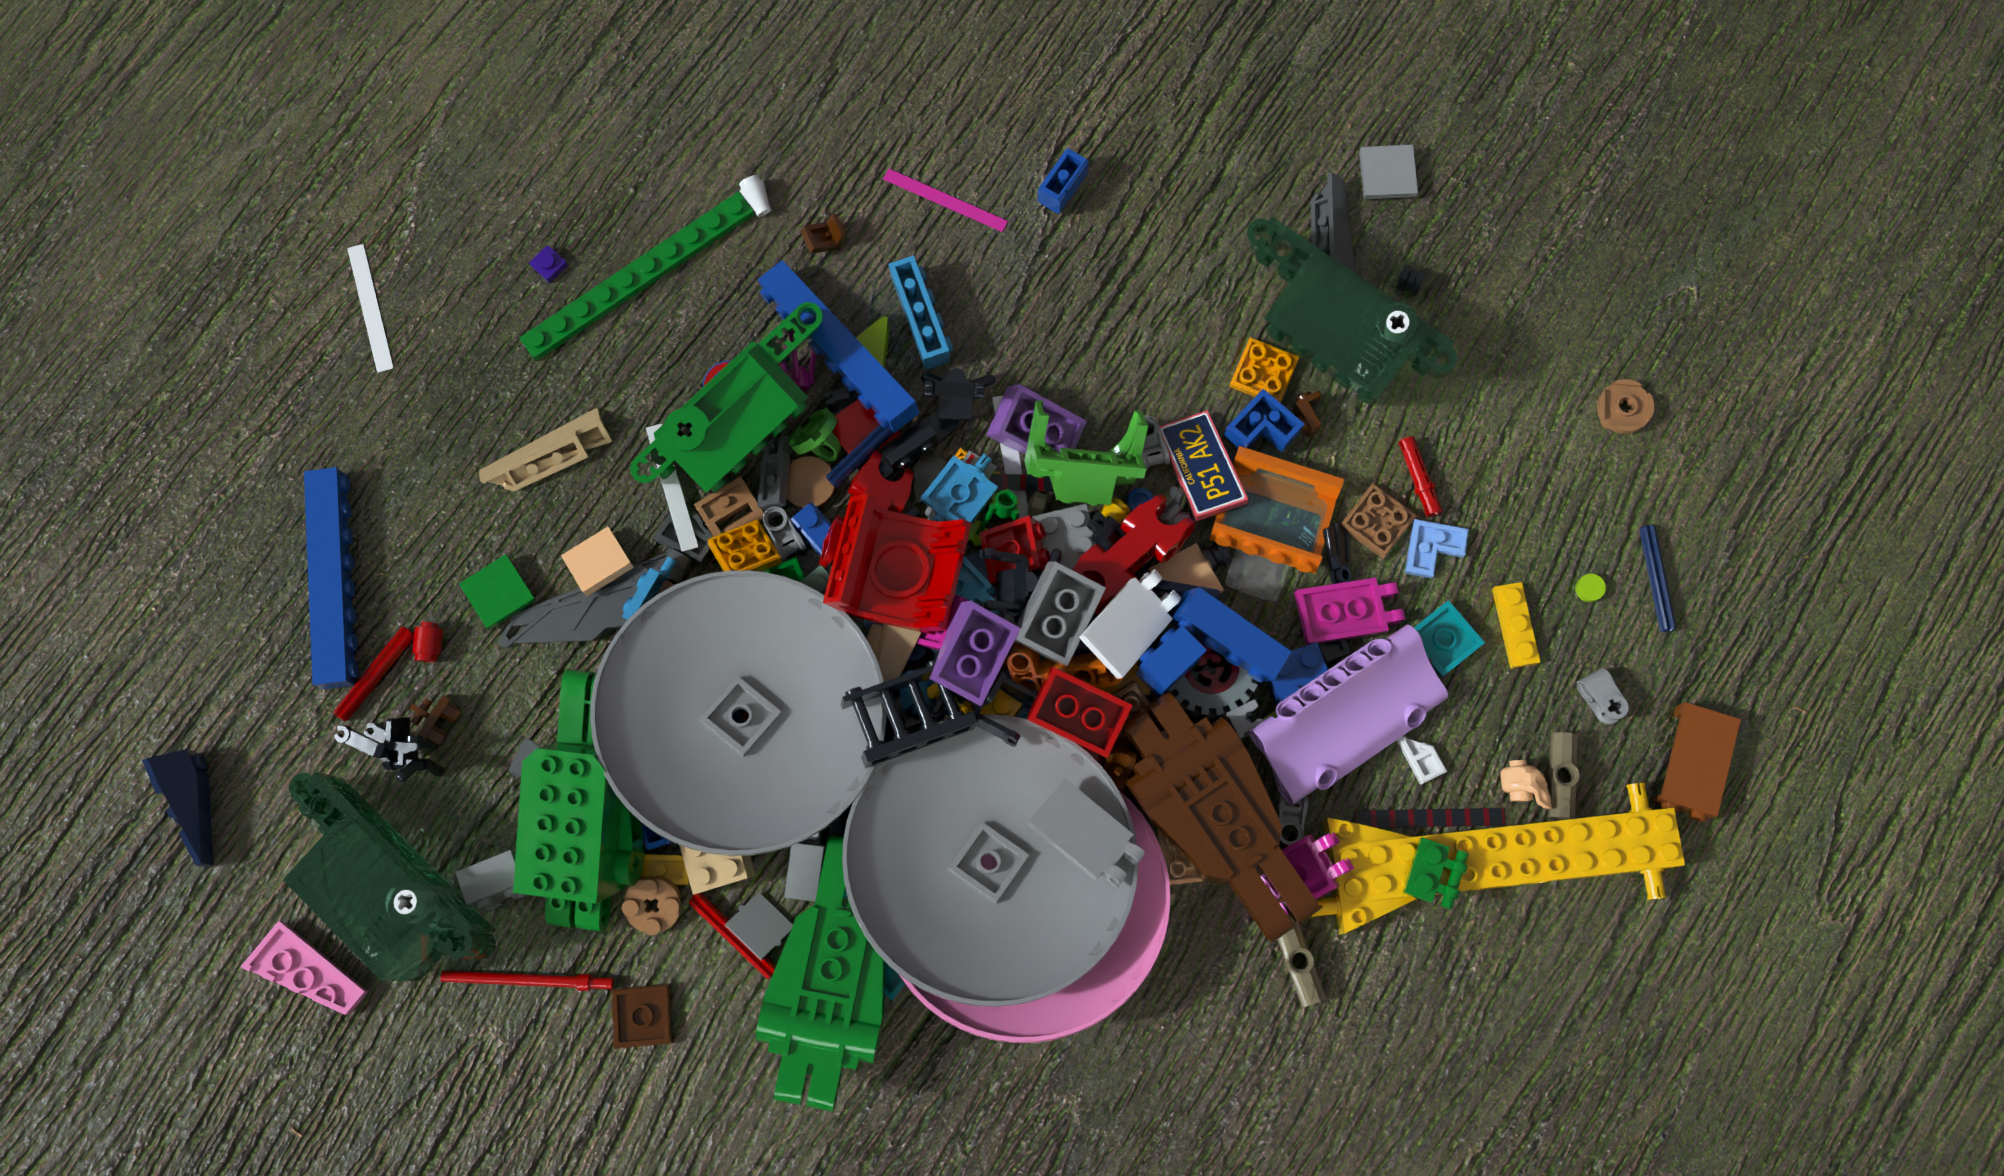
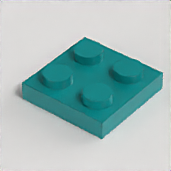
(1447, 638)

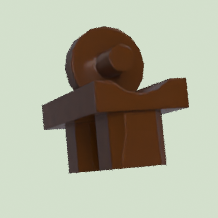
(443, 708)
(1120, 763)

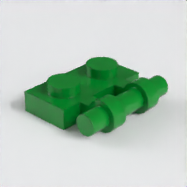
(1427, 870)

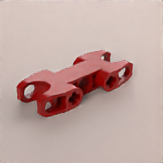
(868, 480)
(1143, 540)

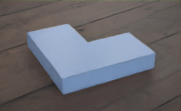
(1427, 541)

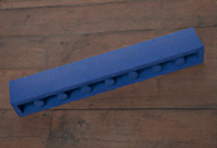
(841, 350)
(330, 579)

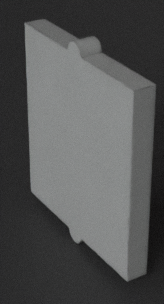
(759, 926)

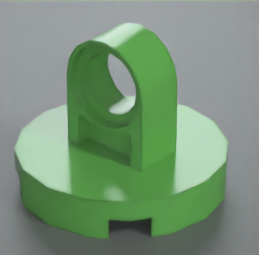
(815, 434)

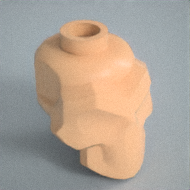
(1523, 782)

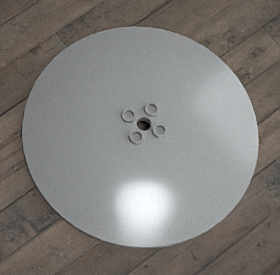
(722, 648)
(933, 906)

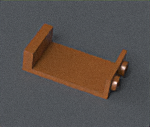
(1698, 762)

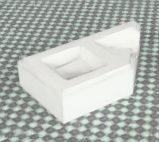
(1422, 759)

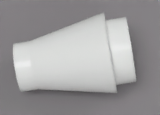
(755, 193)

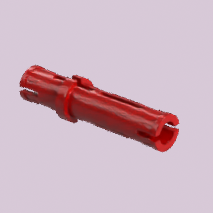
(1423, 485)

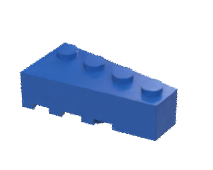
(1229, 634)

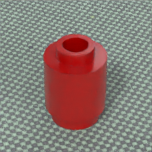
(427, 642)

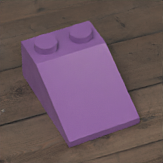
(1015, 415)
(973, 651)

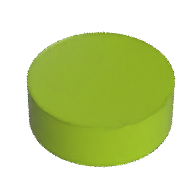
(1590, 587)

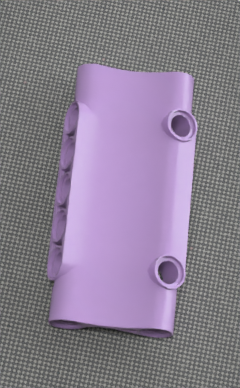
(1349, 714)

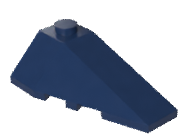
(186, 788)

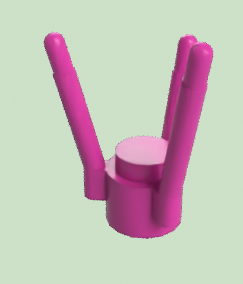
(798, 373)

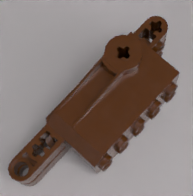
(1216, 811)

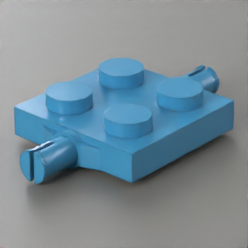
(960, 490)
(648, 587)

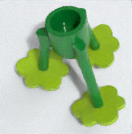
(1004, 505)

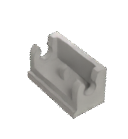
(1240, 719)
(804, 869)

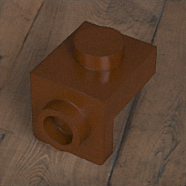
(824, 235)
(1305, 413)

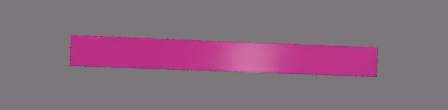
(945, 200)

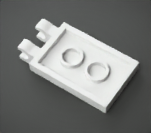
(1129, 624)

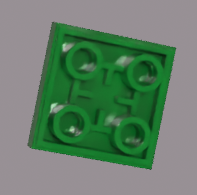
(497, 592)

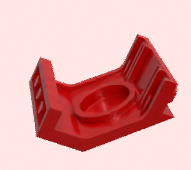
(896, 567)

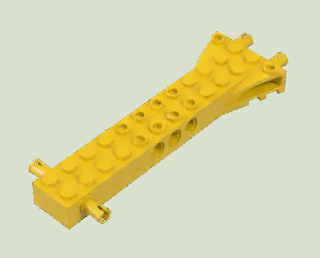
(1503, 857)

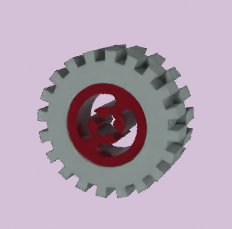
(1218, 697)

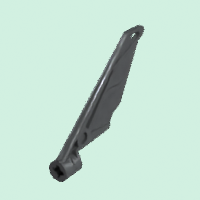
(583, 618)

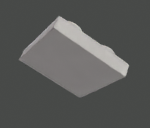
(1388, 172)

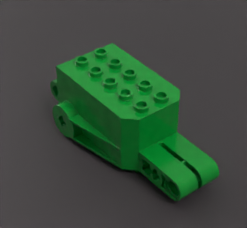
(732, 411)
(572, 828)
(823, 995)

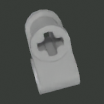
(1154, 448)
(784, 537)
(1601, 694)
(1292, 817)

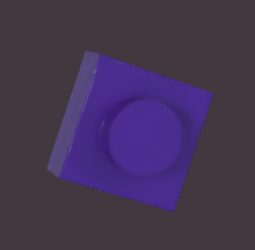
(548, 264)

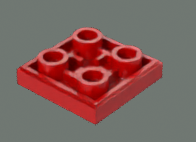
(855, 425)

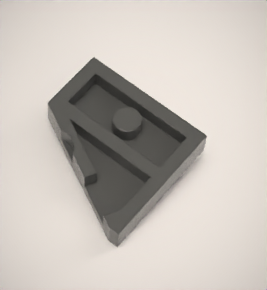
(667, 536)

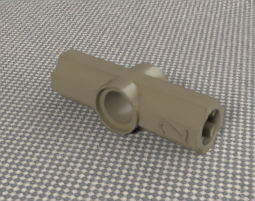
(1564, 757)
(1304, 980)

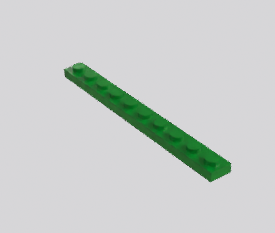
(637, 276)

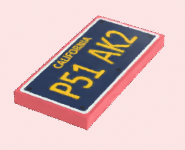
(1202, 466)

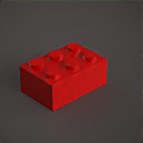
(1079, 711)

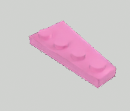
(302, 968)

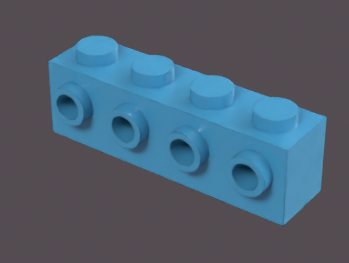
(919, 312)

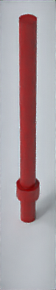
(582, 982)

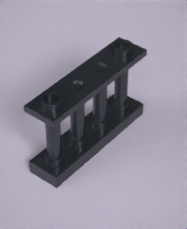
(904, 741)

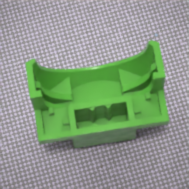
(1085, 473)

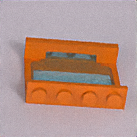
(1283, 511)

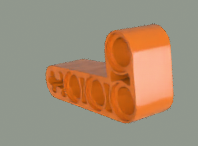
(1037, 670)

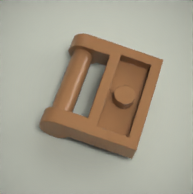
(726, 503)

